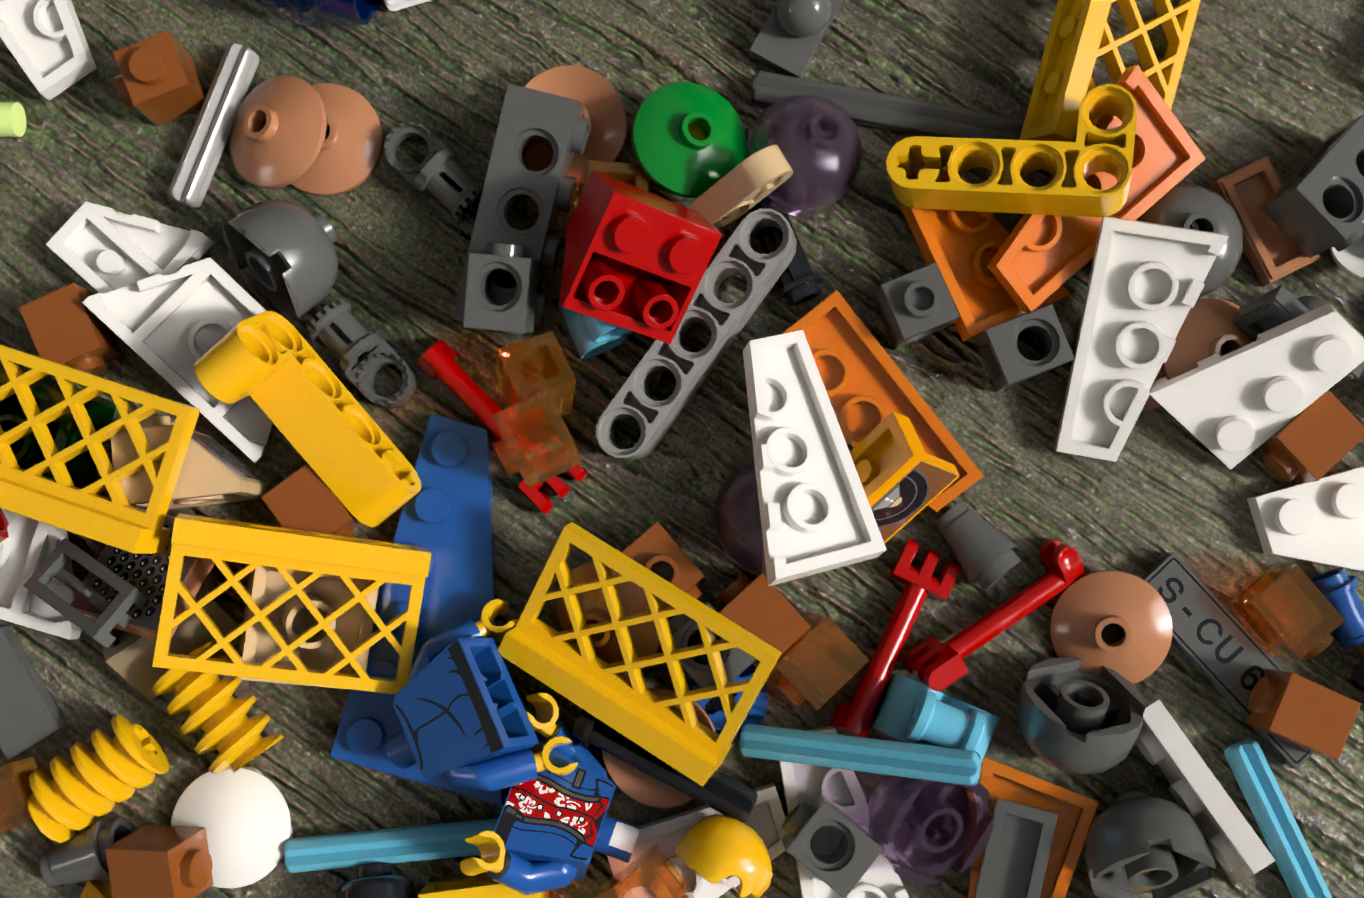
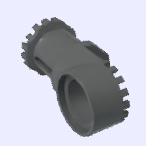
(435, 171)
(363, 355)

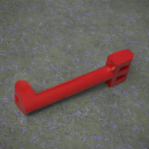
(440, 363)
(918, 585)
(942, 663)

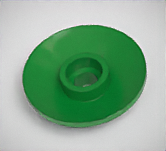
(669, 151)

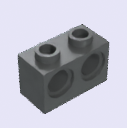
(1325, 196)

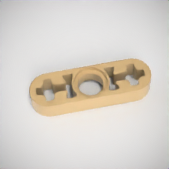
(743, 187)

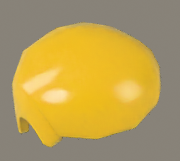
(726, 847)

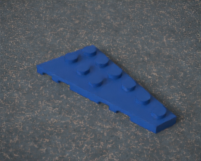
(456, 525)

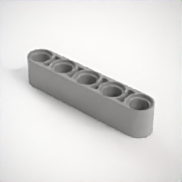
(705, 307)

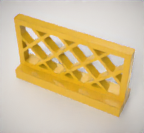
(1080, 36)
(78, 509)
(299, 551)
(623, 700)

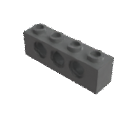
(525, 119)

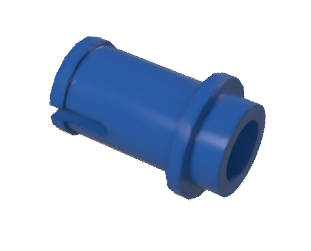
(1340, 592)

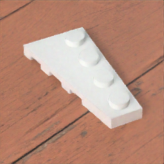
(46, 43)
(1132, 311)
(805, 476)

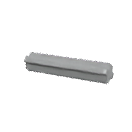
(213, 125)

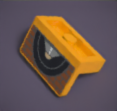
(899, 473)

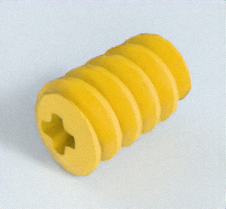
(217, 714)
(95, 778)

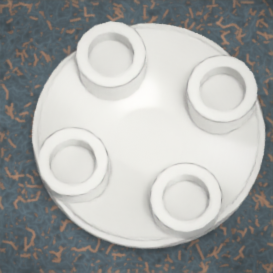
(242, 820)

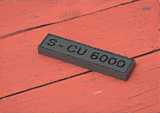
(1217, 644)

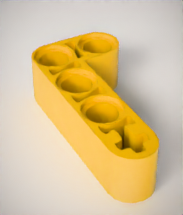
(1013, 159)
(314, 413)

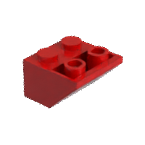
(634, 257)

